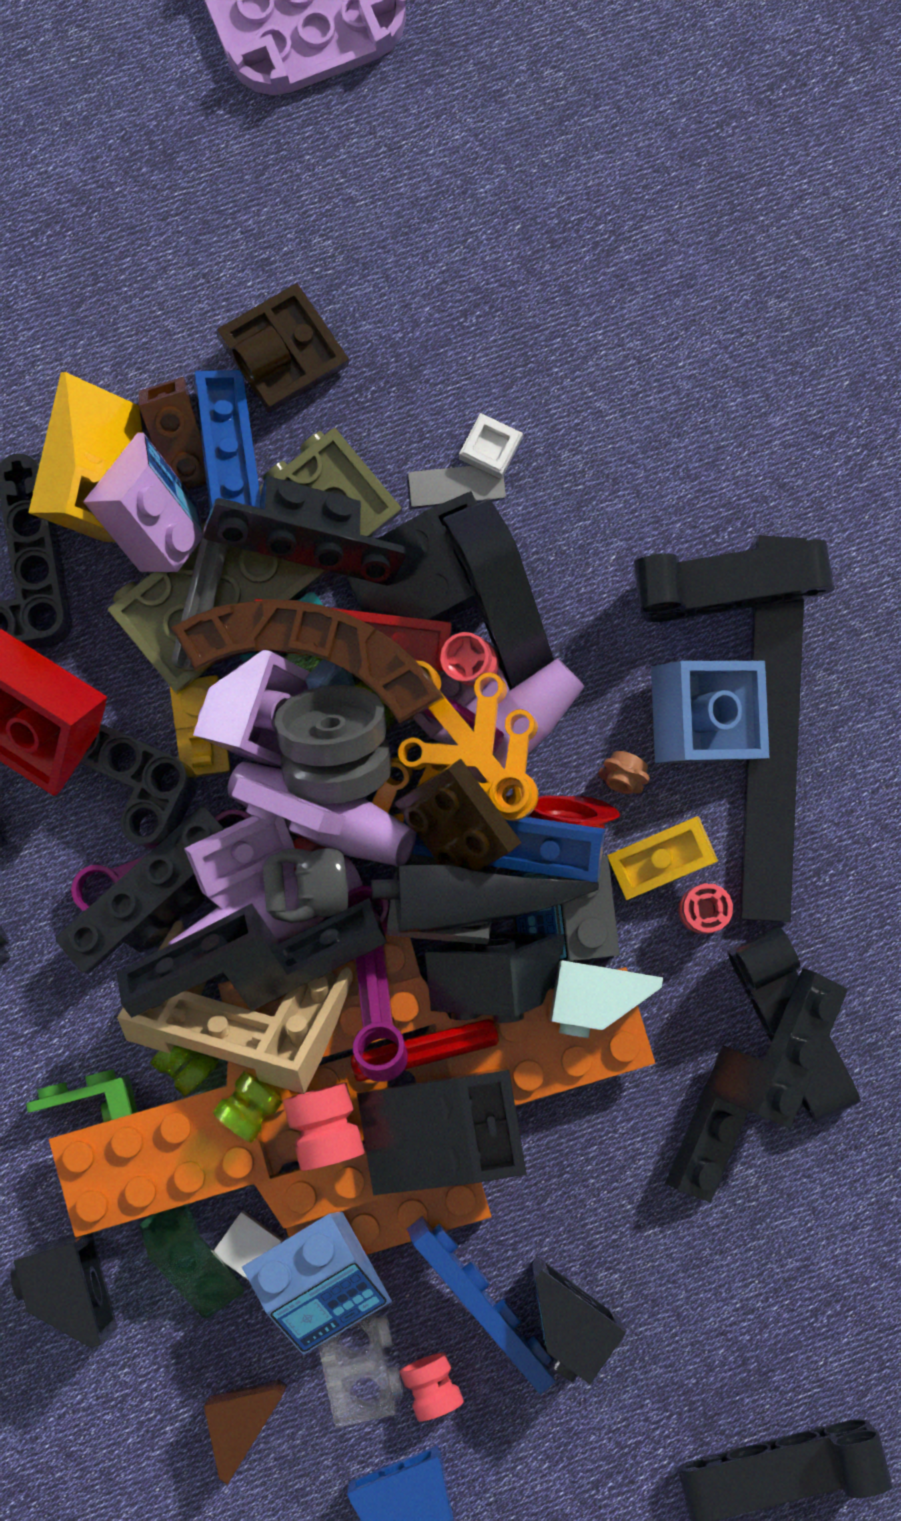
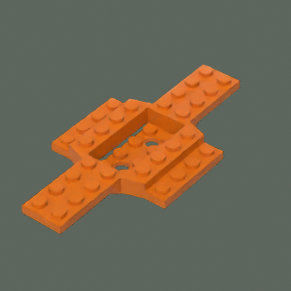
(187, 1154)

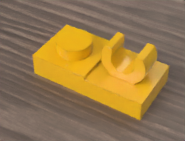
(193, 751)
(662, 858)

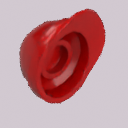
(575, 810)

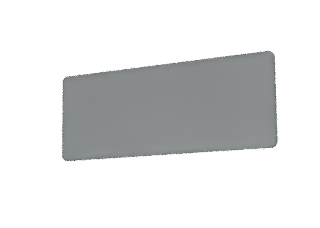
(442, 485)

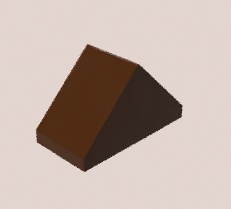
(236, 1421)

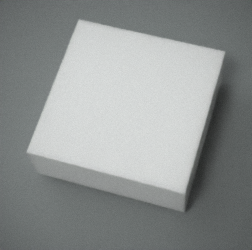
(490, 446)
(245, 1242)

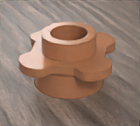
(625, 772)

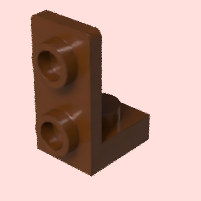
(174, 429)

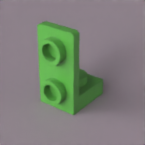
(117, 1092)

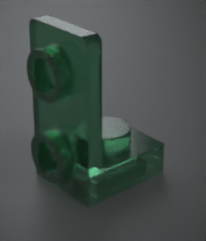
(189, 1261)

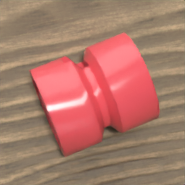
(323, 1126)

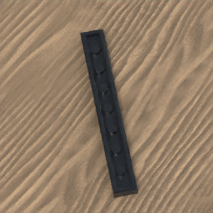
(772, 781)

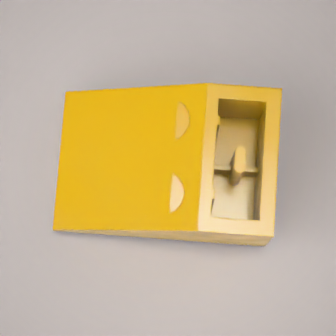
(81, 444)

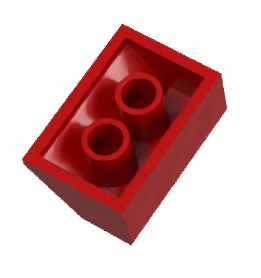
(44, 716)

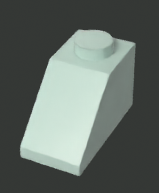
(596, 996)

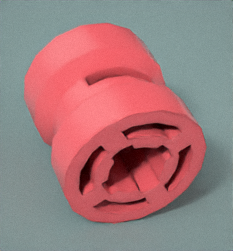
(460, 657)
(699, 913)
(431, 1386)

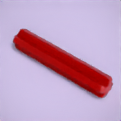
(434, 1046)

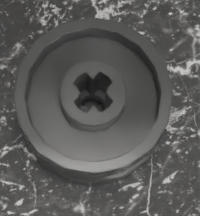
(333, 744)

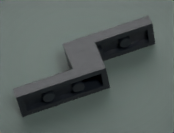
(250, 957)
(764, 1087)

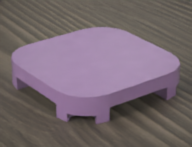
(301, 42)

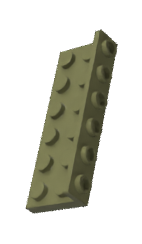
(159, 600)

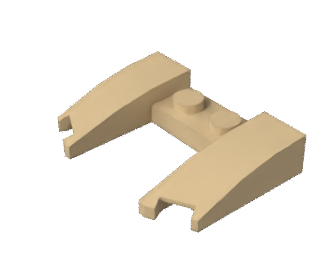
(279, 1048)

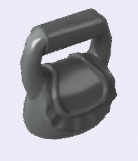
(319, 884)

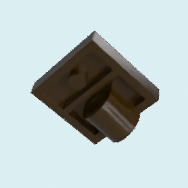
(282, 347)
(458, 819)

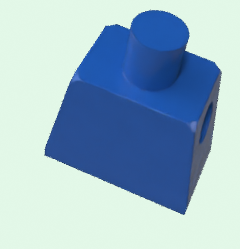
(404, 1491)

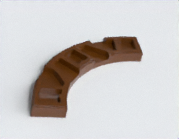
(315, 632)

